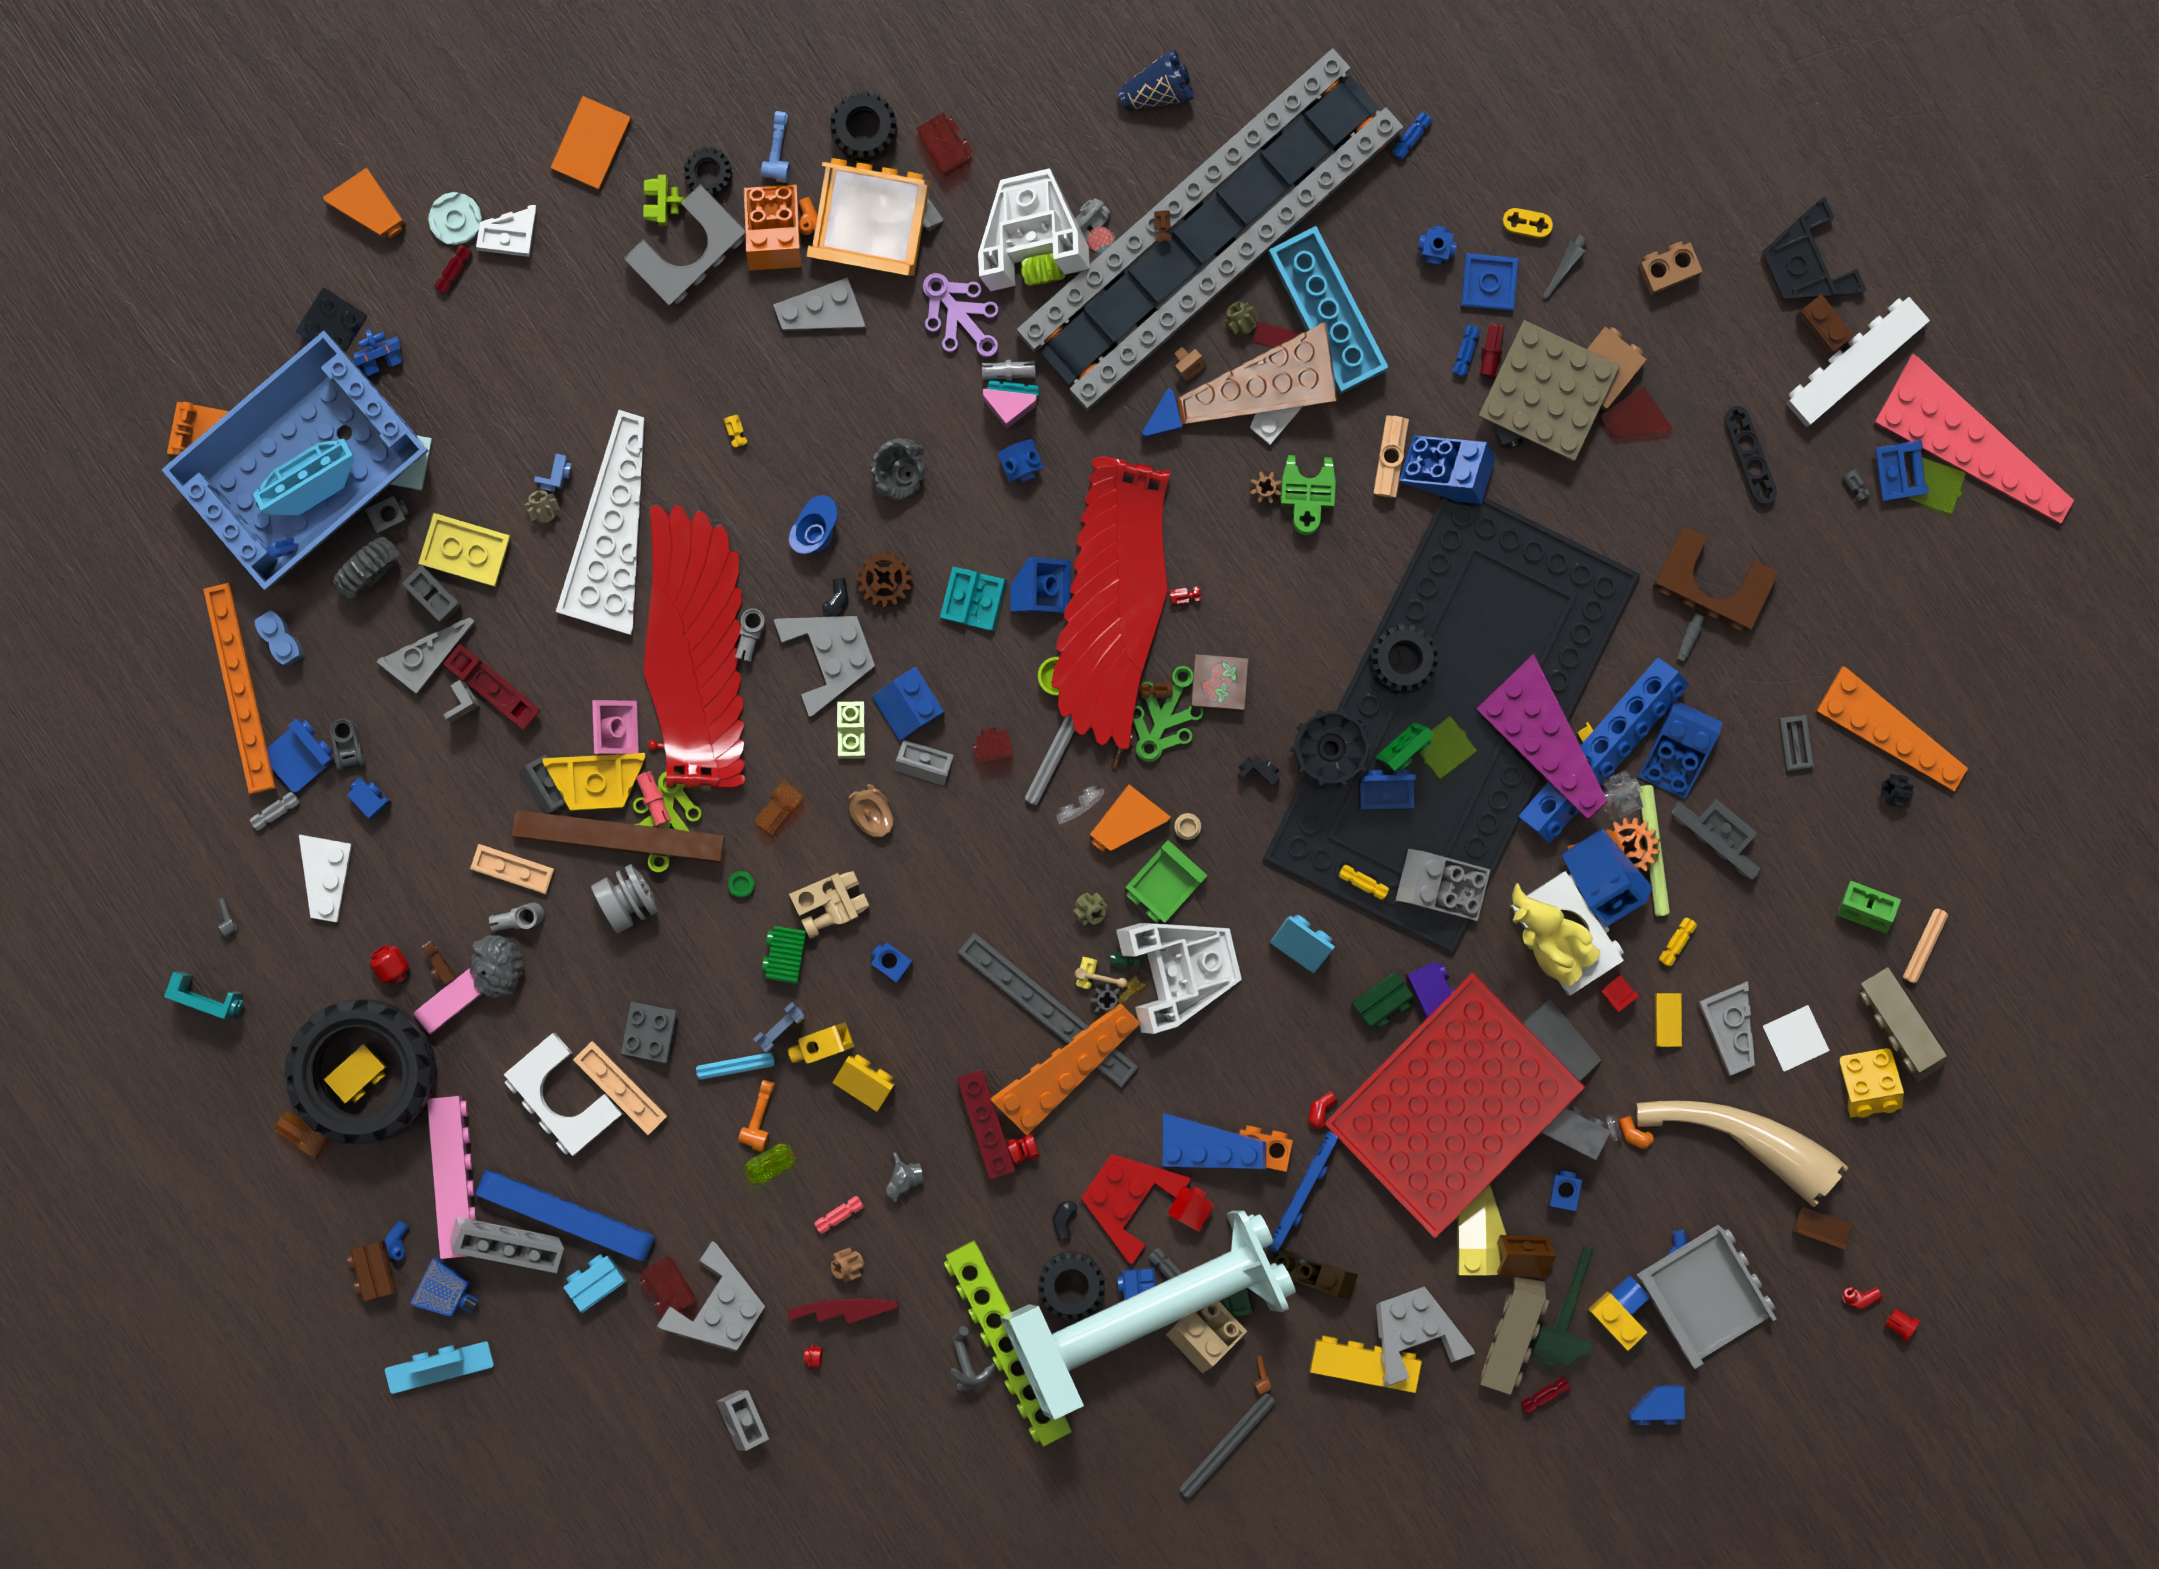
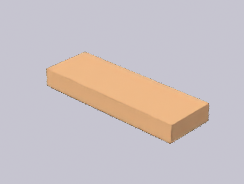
(512, 869)

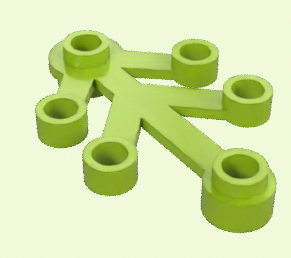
(669, 796)

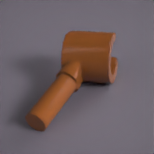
(1262, 1385)

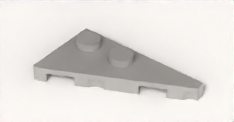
(420, 660)

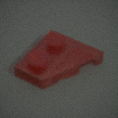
(1635, 416)

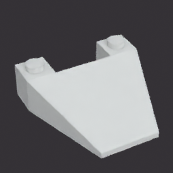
(1029, 221)
(1187, 966)

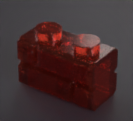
(944, 144)
(667, 1285)

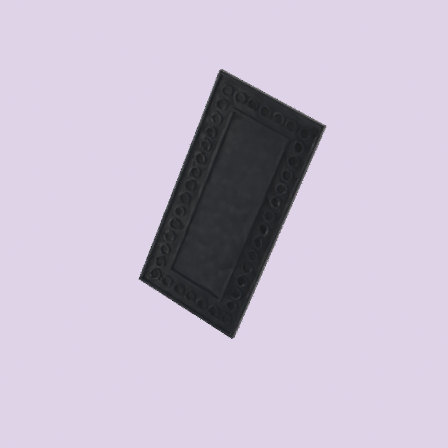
(1490, 599)

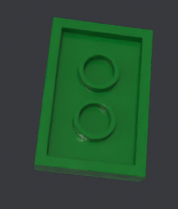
(1400, 750)

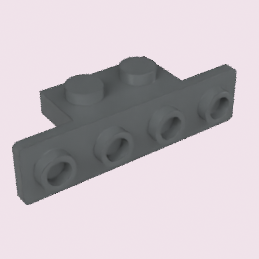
(1723, 832)

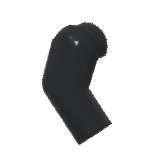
(838, 600)
(1061, 1216)

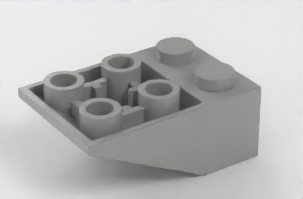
(1442, 884)

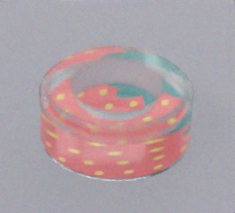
(1100, 239)
(1614, 1127)

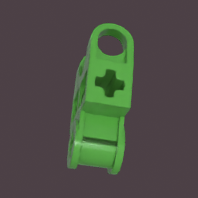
(1308, 494)

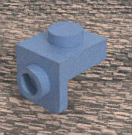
(560, 471)

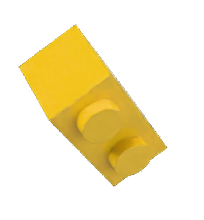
(356, 1074)
(1617, 1321)

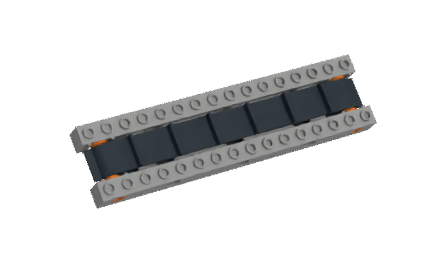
(1245, 197)

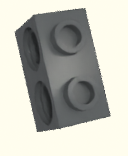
(432, 594)

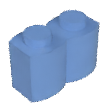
(282, 645)

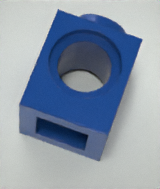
(896, 972)
(1569, 1202)

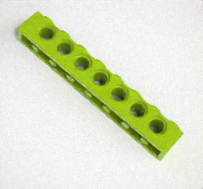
(971, 1255)

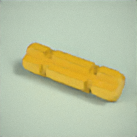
(1363, 882)
(1677, 942)

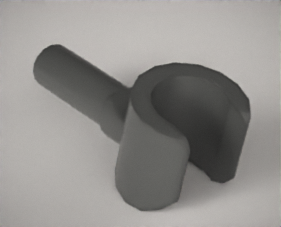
(227, 927)

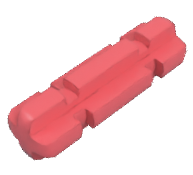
(838, 1214)

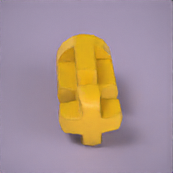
(734, 429)

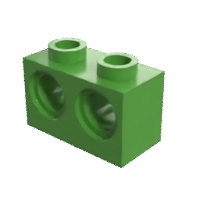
(1868, 907)

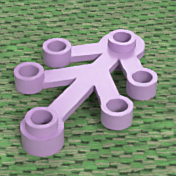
(958, 311)

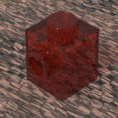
(992, 745)

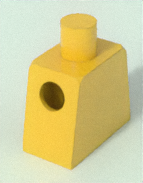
(830, 1041)

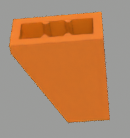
(366, 204)
(1126, 820)

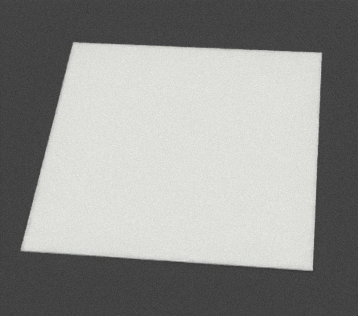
(1796, 1038)

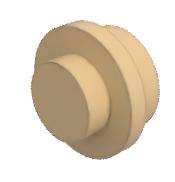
(1187, 826)

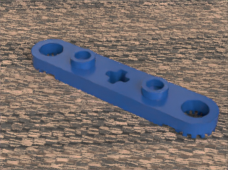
(1315, 1171)

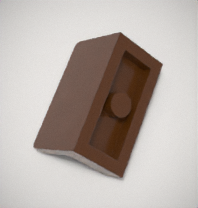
(1822, 1227)
(1525, 1256)

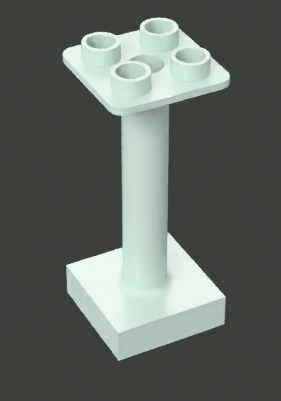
(1051, 1356)

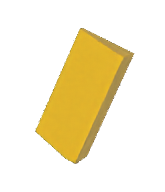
(1668, 1019)

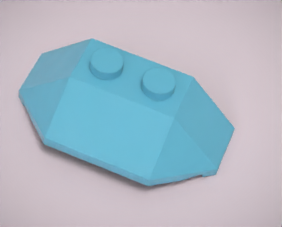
(306, 479)

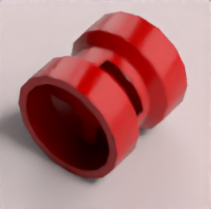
(1029, 1147)

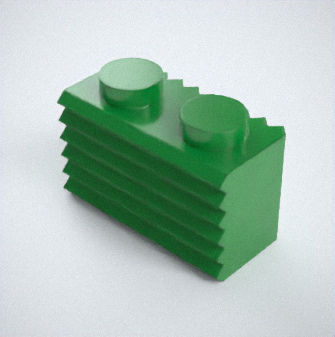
(785, 954)

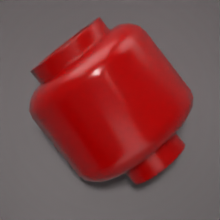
(389, 964)

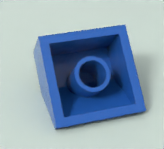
(908, 703)

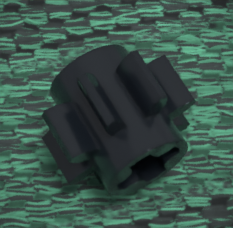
(1897, 790)

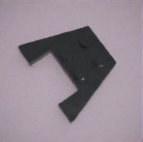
(1799, 265)

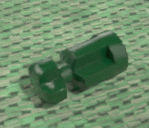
(1118, 960)

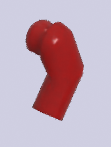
(1318, 1110)
(1861, 1300)

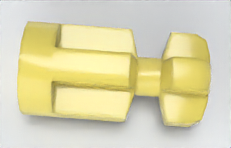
(1089, 966)

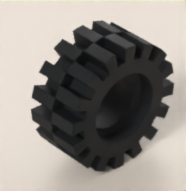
(713, 156)

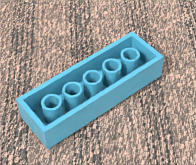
(1324, 297)

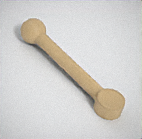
(1080, 973)

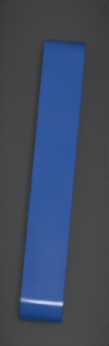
(565, 1215)

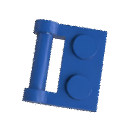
(1893, 471)

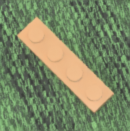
(620, 1087)

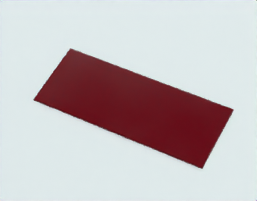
(1272, 335)

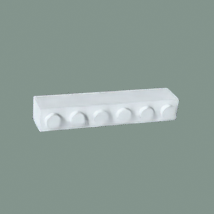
(1858, 361)

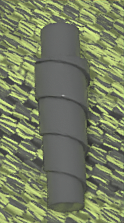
(1691, 634)

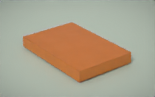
(590, 143)

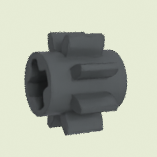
(1101, 994)

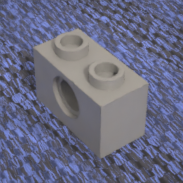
(742, 1420)

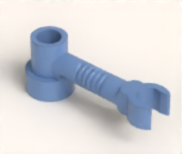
(775, 168)

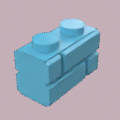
(594, 1283)

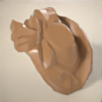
(871, 811)

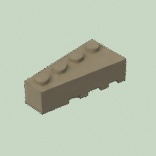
(1903, 1024)
(1514, 1335)

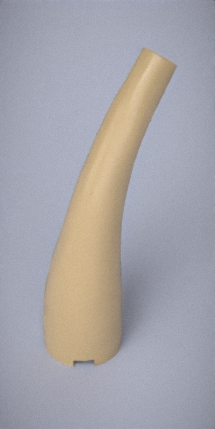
(1790, 1155)

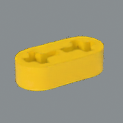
(1526, 229)

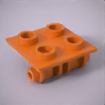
(189, 424)

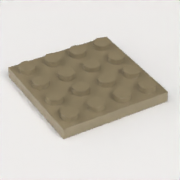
(1548, 390)

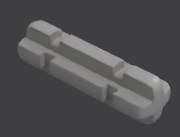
(274, 811)

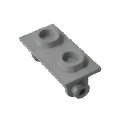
(1092, 215)

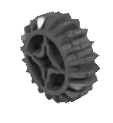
(366, 567)

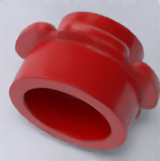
(813, 1357)

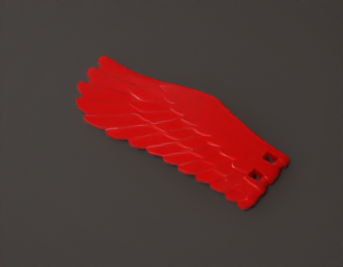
(1114, 601)
(692, 649)

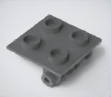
(649, 1032)

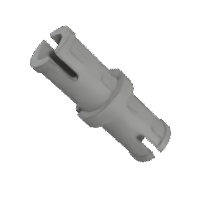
(1008, 370)

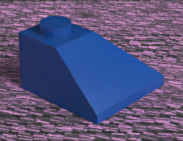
(1041, 586)

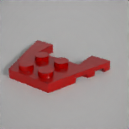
(1118, 1193)

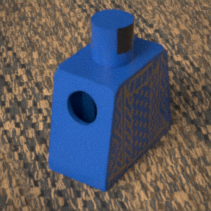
(443, 1290)

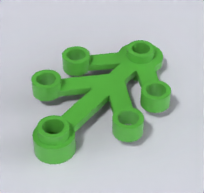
(1164, 719)

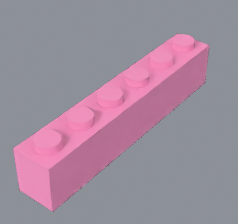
(450, 1166)

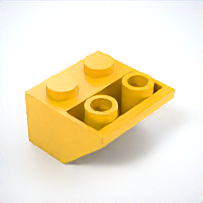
(863, 1082)

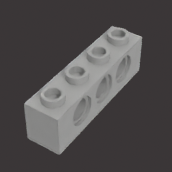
(506, 1245)

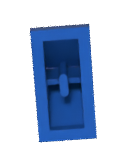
(1165, 417)

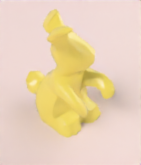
(1557, 943)

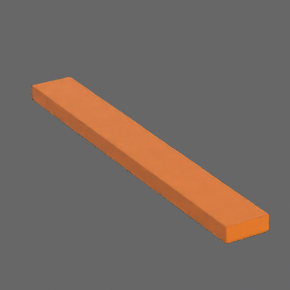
(239, 688)

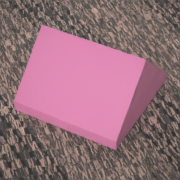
(1009, 406)
(615, 727)

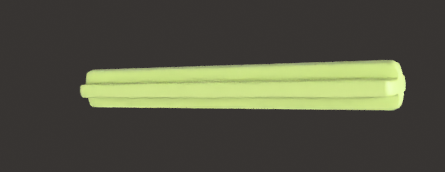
(1656, 870)

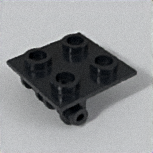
(334, 317)

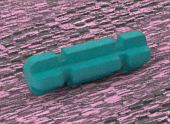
(1013, 387)

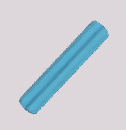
(735, 1065)

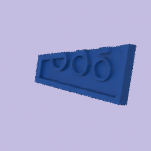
(1200, 1145)

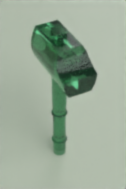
(1555, 1343)

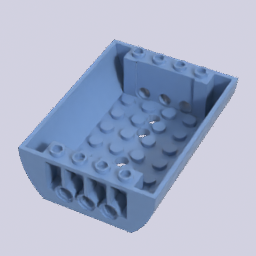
(277, 421)

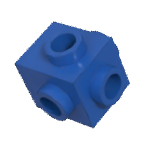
(1434, 255)
(1020, 461)

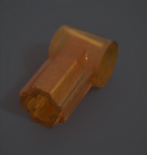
(783, 801)
(301, 1134)

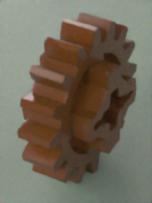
(875, 587)

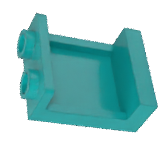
(178, 991)

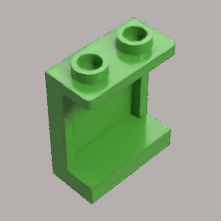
(1165, 882)

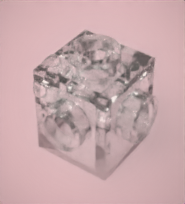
(1623, 793)

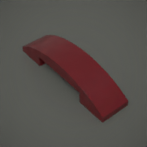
(492, 686)

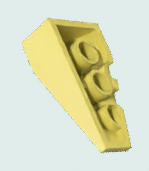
(1478, 1235)

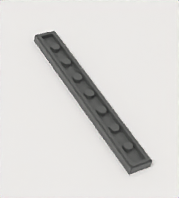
(1038, 1002)

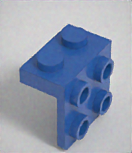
(299, 755)
(1387, 791)

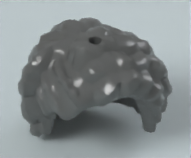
(894, 464)
(500, 962)

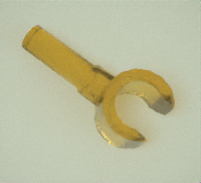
(1134, 986)

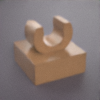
(1189, 364)

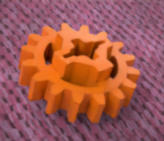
(1640, 832)

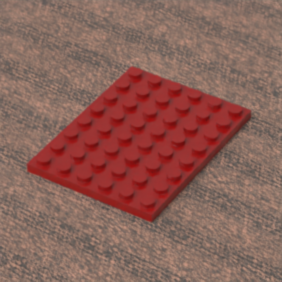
(1455, 1105)

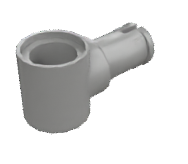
(749, 635)
(516, 918)

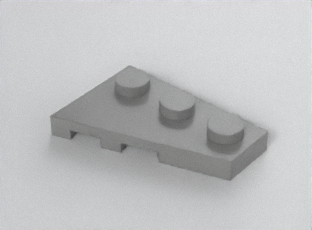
(1730, 1027)

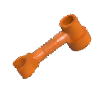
(753, 1135)

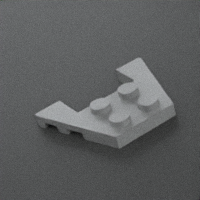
(839, 650)
(727, 1311)
(1413, 1321)

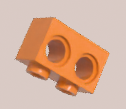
(1279, 1163)

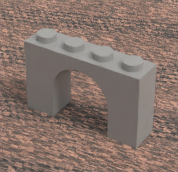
(673, 280)

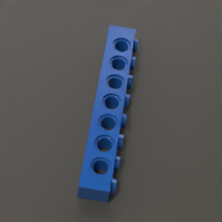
(1610, 743)

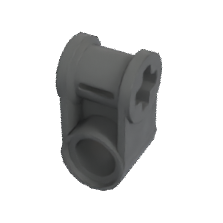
(347, 746)

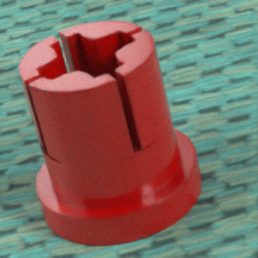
(1902, 1324)

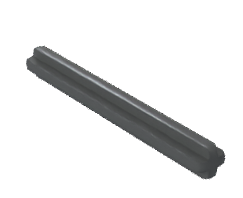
(1227, 1445)

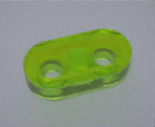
(769, 1163)

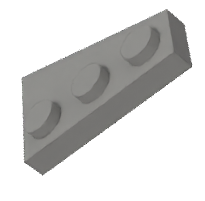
(821, 308)

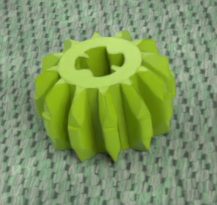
(1041, 270)

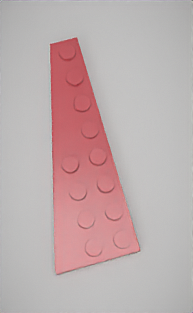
(1953, 431)

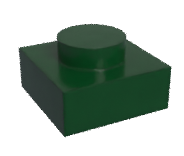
(1239, 1303)

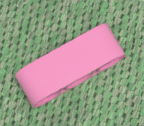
(447, 1003)

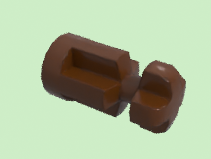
(1162, 223)
(1158, 690)

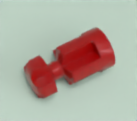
(1182, 596)

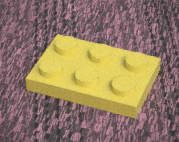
(464, 549)

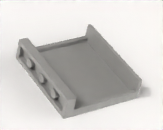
(1706, 1294)

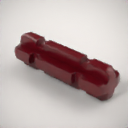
(453, 269)
(1546, 1395)

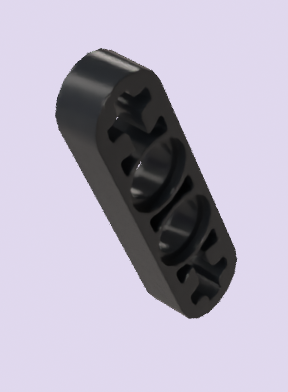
(1745, 457)

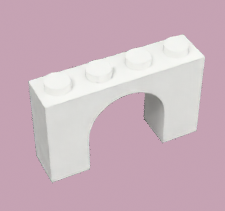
(1563, 894)
(528, 1079)

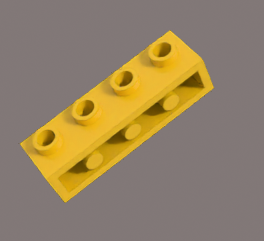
(1359, 1364)

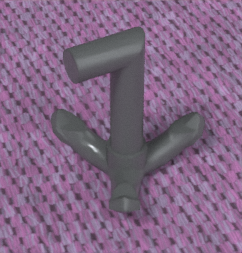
(968, 1379)

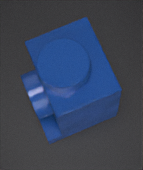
(367, 797)

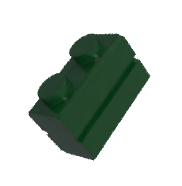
(1382, 1000)

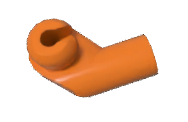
(809, 217)
(1633, 1136)

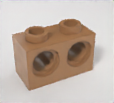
(1672, 272)

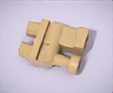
(833, 896)

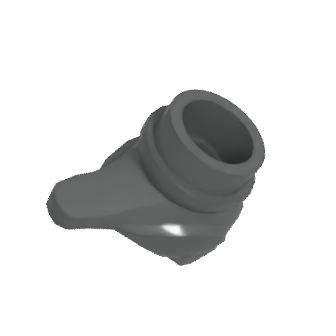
(903, 1178)

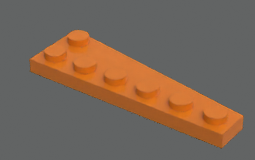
(1875, 720)
(1048, 1084)

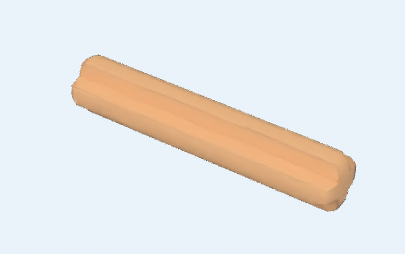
(1925, 945)

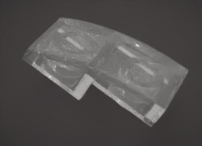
(1087, 801)

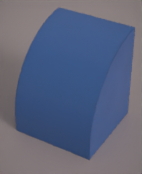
(1630, 1294)

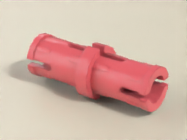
(653, 798)

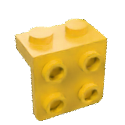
(1872, 1083)

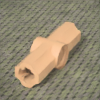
(1388, 473)

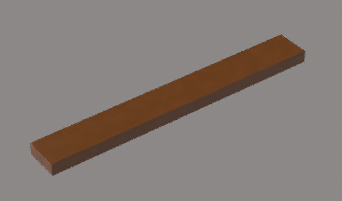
(618, 836)

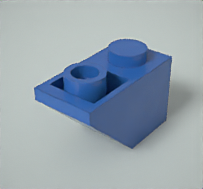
(1660, 1403)

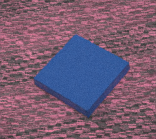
(1489, 282)

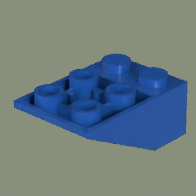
(1449, 467)
(1680, 749)
(1606, 877)

